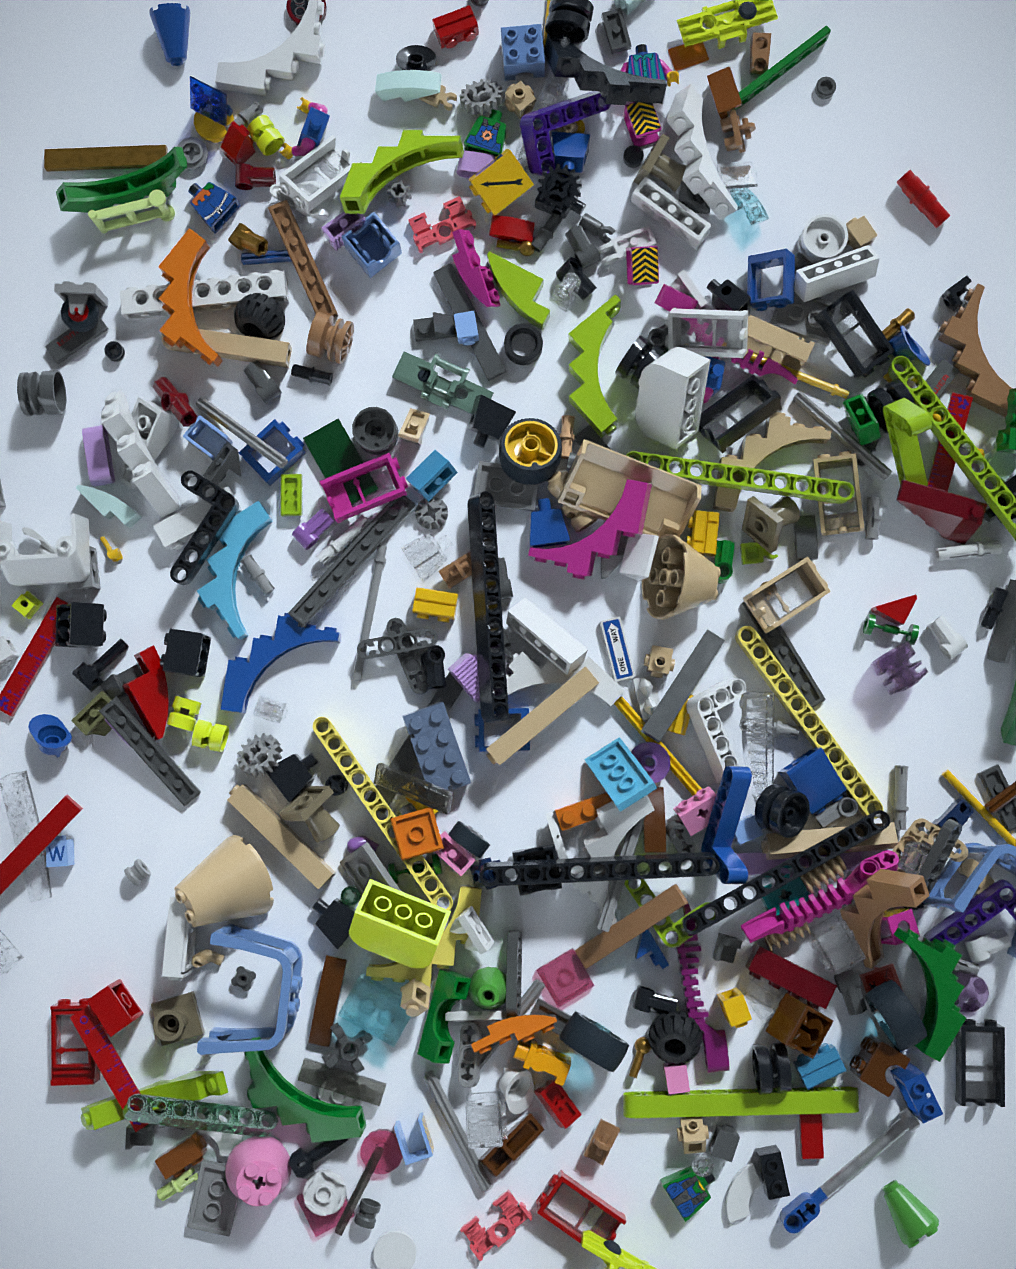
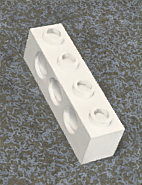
(670, 213)

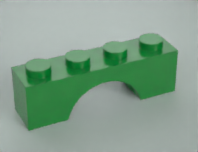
(436, 1041)

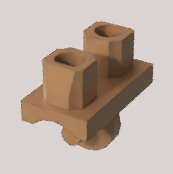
(733, 123)
(457, 571)
(601, 1141)

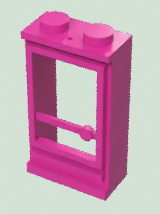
(338, 497)

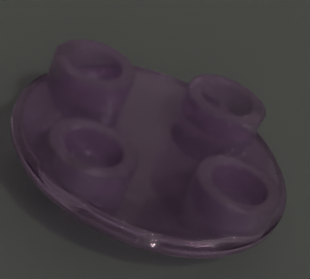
(974, 993)

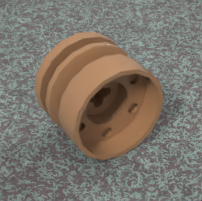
(328, 337)

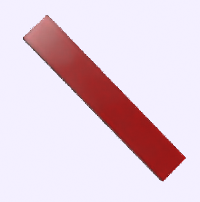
(37, 840)

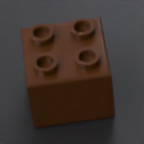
(799, 1026)
(873, 1062)

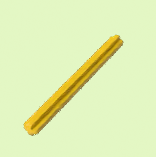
(677, 769)

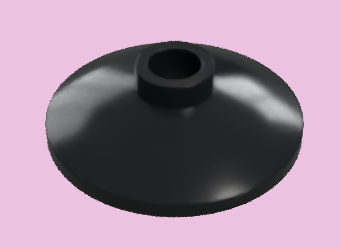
(416, 58)

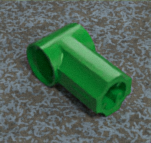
(724, 558)

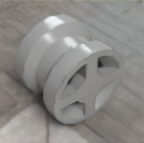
(137, 872)

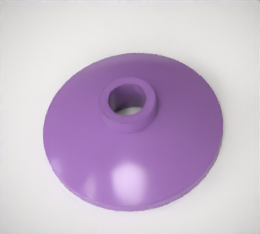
(658, 754)

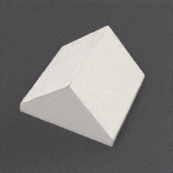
(639, 556)

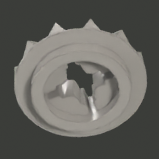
(200, 149)
(427, 521)

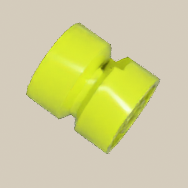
(265, 135)
(181, 720)
(208, 735)

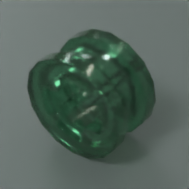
(353, 889)

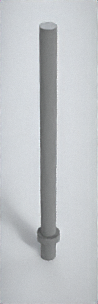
(380, 560)

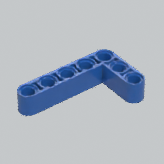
(724, 823)

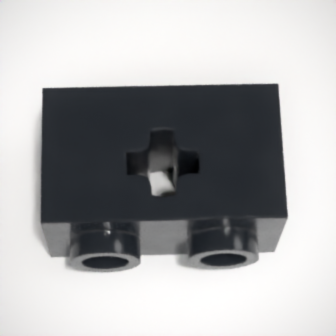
(772, 1172)

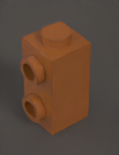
(181, 1155)

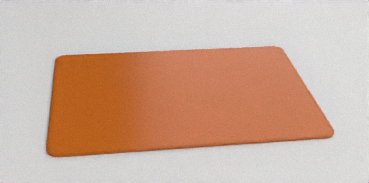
(688, 56)

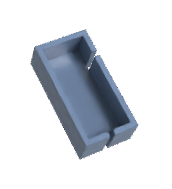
(436, 747)

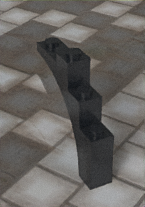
(590, 75)

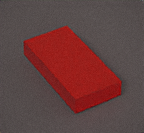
(811, 1136)

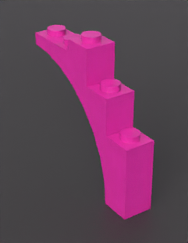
(627, 517)

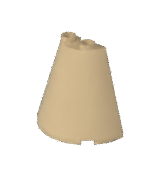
(226, 885)

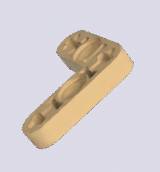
(915, 835)

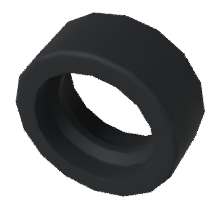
(523, 328)

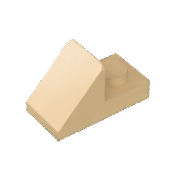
(414, 426)

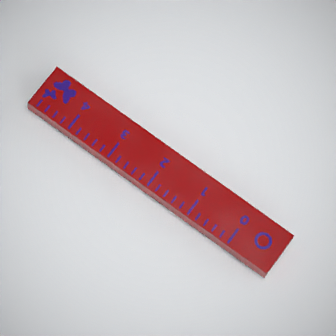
(943, 463)
(30, 662)
(107, 1059)

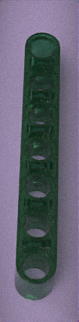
(192, 1121)

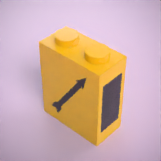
(500, 182)

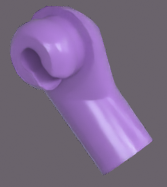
(356, 842)

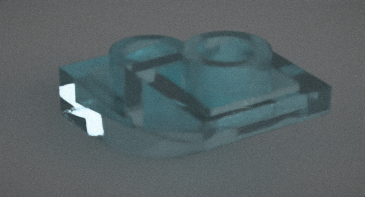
(751, 204)

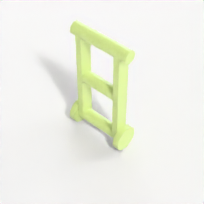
(156, 198)

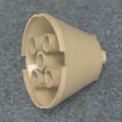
(678, 579)

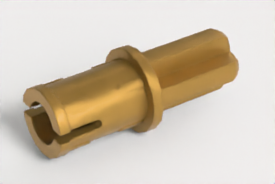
(895, 324)

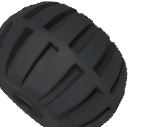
(259, 316)
(675, 1037)

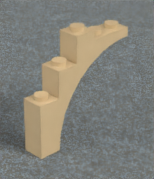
(755, 449)

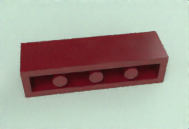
(790, 976)

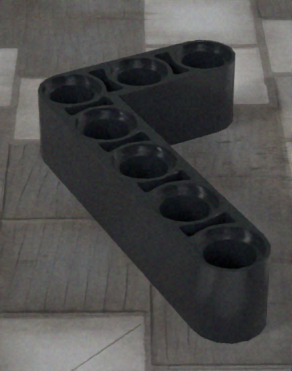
(205, 527)

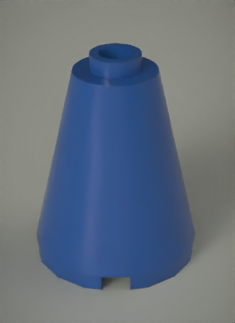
(172, 29)

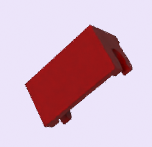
(558, 1104)

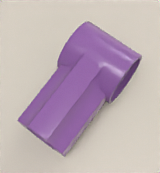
(308, 532)

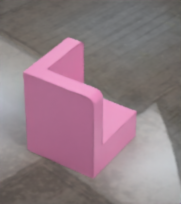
(676, 1078)

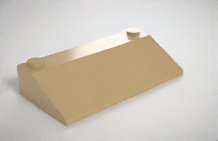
(600, 478)

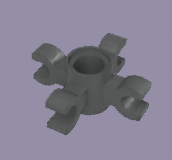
(351, 1055)

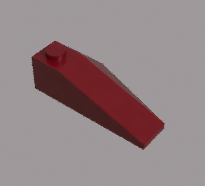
(946, 512)

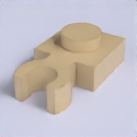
(441, 97)

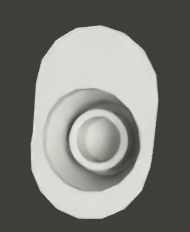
(518, 1089)

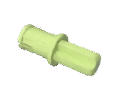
(177, 1184)

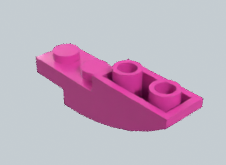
(476, 277)

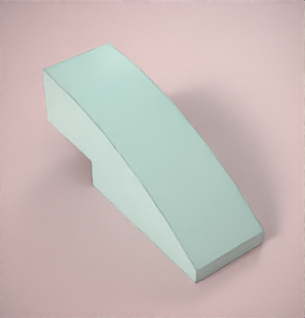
(407, 84)
(109, 505)

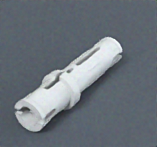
(343, 540)
(972, 550)

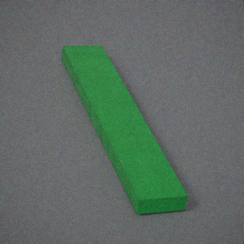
(784, 65)

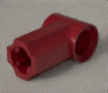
(248, 176)

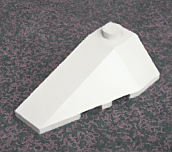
(155, 429)

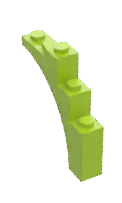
(391, 161)

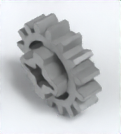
(481, 97)
(259, 755)

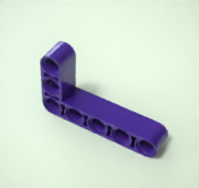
(550, 119)
(981, 915)

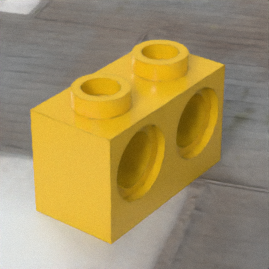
(734, 1007)

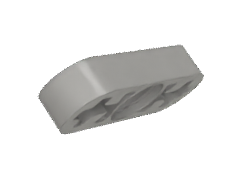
(462, 1070)

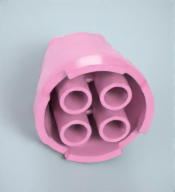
(259, 1160)

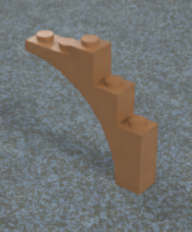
(970, 359)
(865, 913)

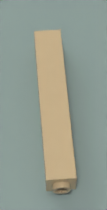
(244, 348)
(541, 716)
(280, 835)
(780, 847)

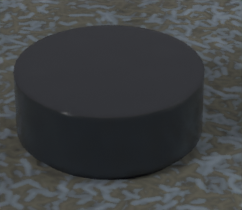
(633, 156)

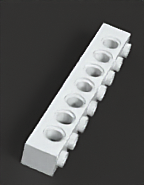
(214, 301)

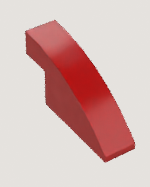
(150, 692)

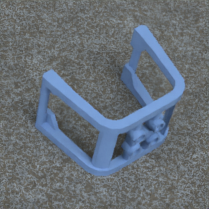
(1002, 855)
(289, 1003)

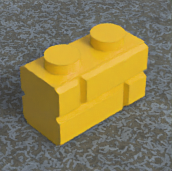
(703, 532)
(435, 604)

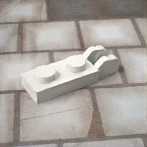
(637, 238)

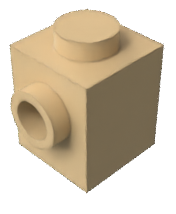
(860, 232)

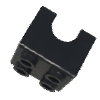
(80, 625)
(186, 652)
(537, 853)

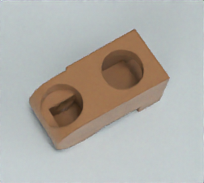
(759, 52)

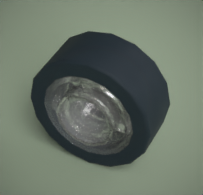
(469, 839)

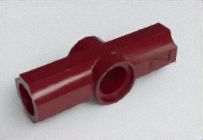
(175, 401)

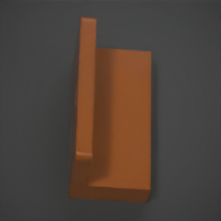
(724, 91)

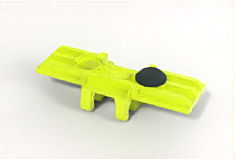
(727, 25)
(611, 1252)

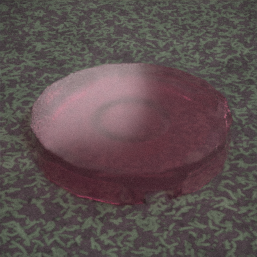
(391, 1155)

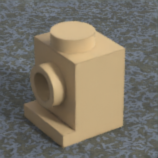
(415, 1003)

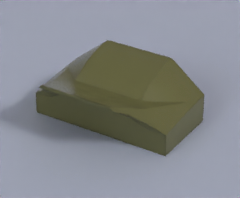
(90, 720)

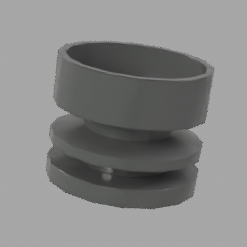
(41, 392)
(366, 422)

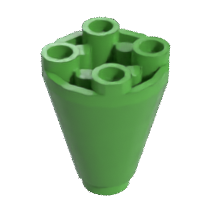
(485, 980)
(909, 1214)

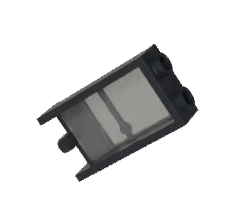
(855, 334)
(738, 412)
(980, 1063)

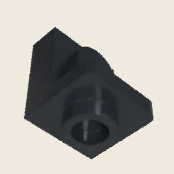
(952, 294)

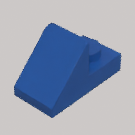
(646, 944)

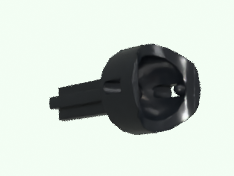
(90, 675)
(311, 1157)

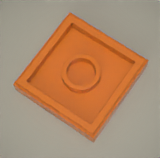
(417, 833)

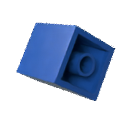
(814, 778)

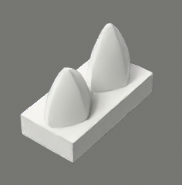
(685, 285)
(646, 695)
(470, 923)

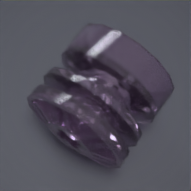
(899, 668)

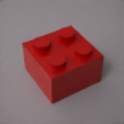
(114, 1007)

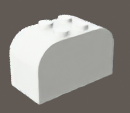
(672, 396)

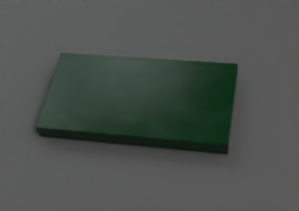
(336, 453)

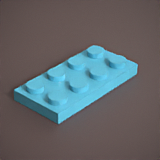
(620, 774)

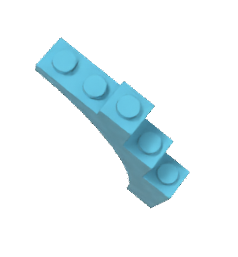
(225, 564)

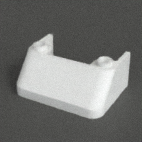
(66, 565)

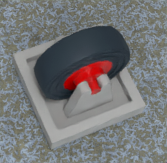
(80, 304)

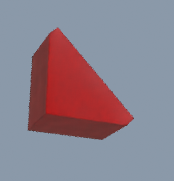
(897, 610)

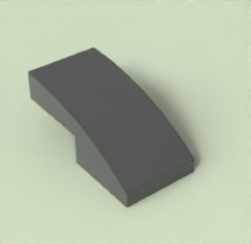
(806, 538)

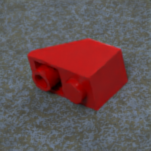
(237, 144)

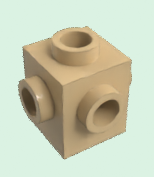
(519, 99)
(664, 655)
(693, 1135)

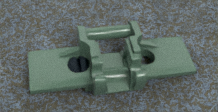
(434, 388)

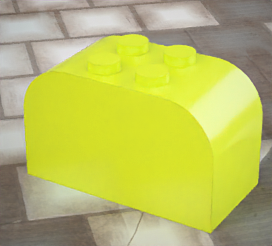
(398, 925)

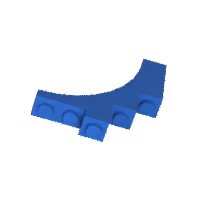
(243, 675)

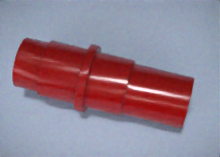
(923, 198)

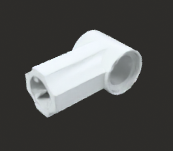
(949, 641)
(983, 946)

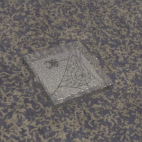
(737, 174)

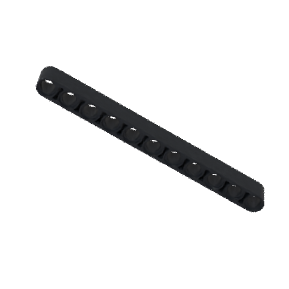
(482, 510)
(793, 865)
(608, 874)

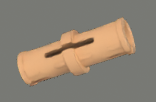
(566, 435)

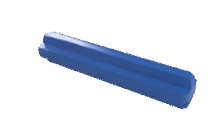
(275, 256)

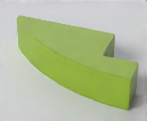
(519, 289)

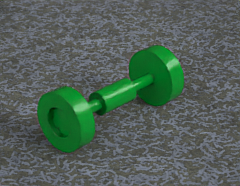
(911, 634)
(417, 868)

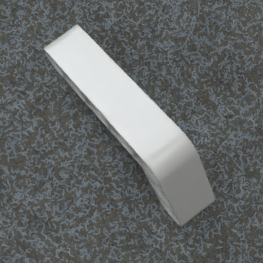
(716, 731)

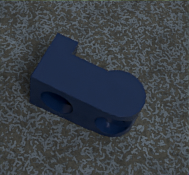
(957, 811)

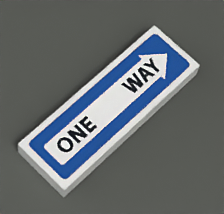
(617, 649)

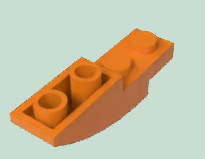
(521, 1026)

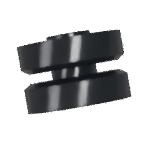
(570, 18)
(637, 360)
(881, 397)
(782, 810)
(771, 1068)

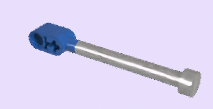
(906, 1122)

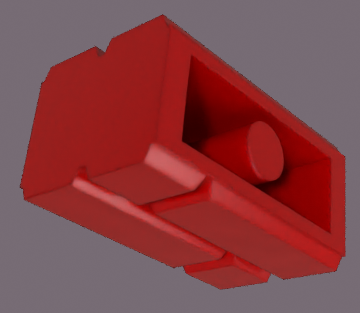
(455, 27)

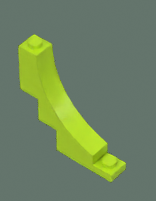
(588, 340)
(190, 1086)

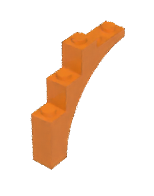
(180, 270)

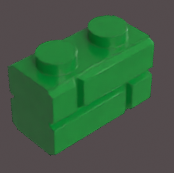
(861, 419)

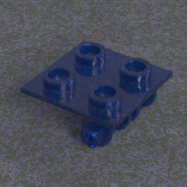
(209, 101)

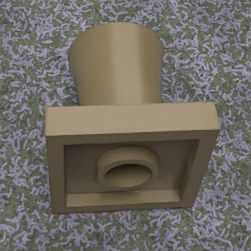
(661, 166)
(765, 523)
(308, 808)
(184, 1011)

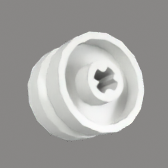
(822, 238)

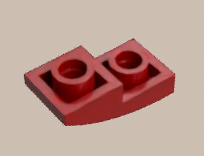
(511, 228)

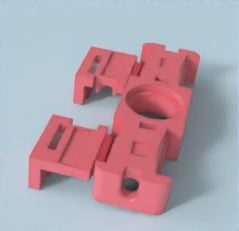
(428, 236)
(485, 1241)

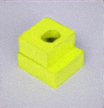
(33, 604)

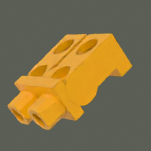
(543, 1059)

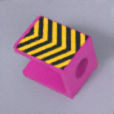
(642, 123)
(642, 265)
(893, 918)

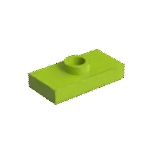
(291, 495)

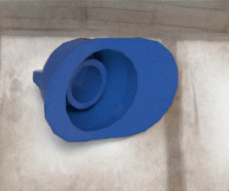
(906, 346)
(49, 734)

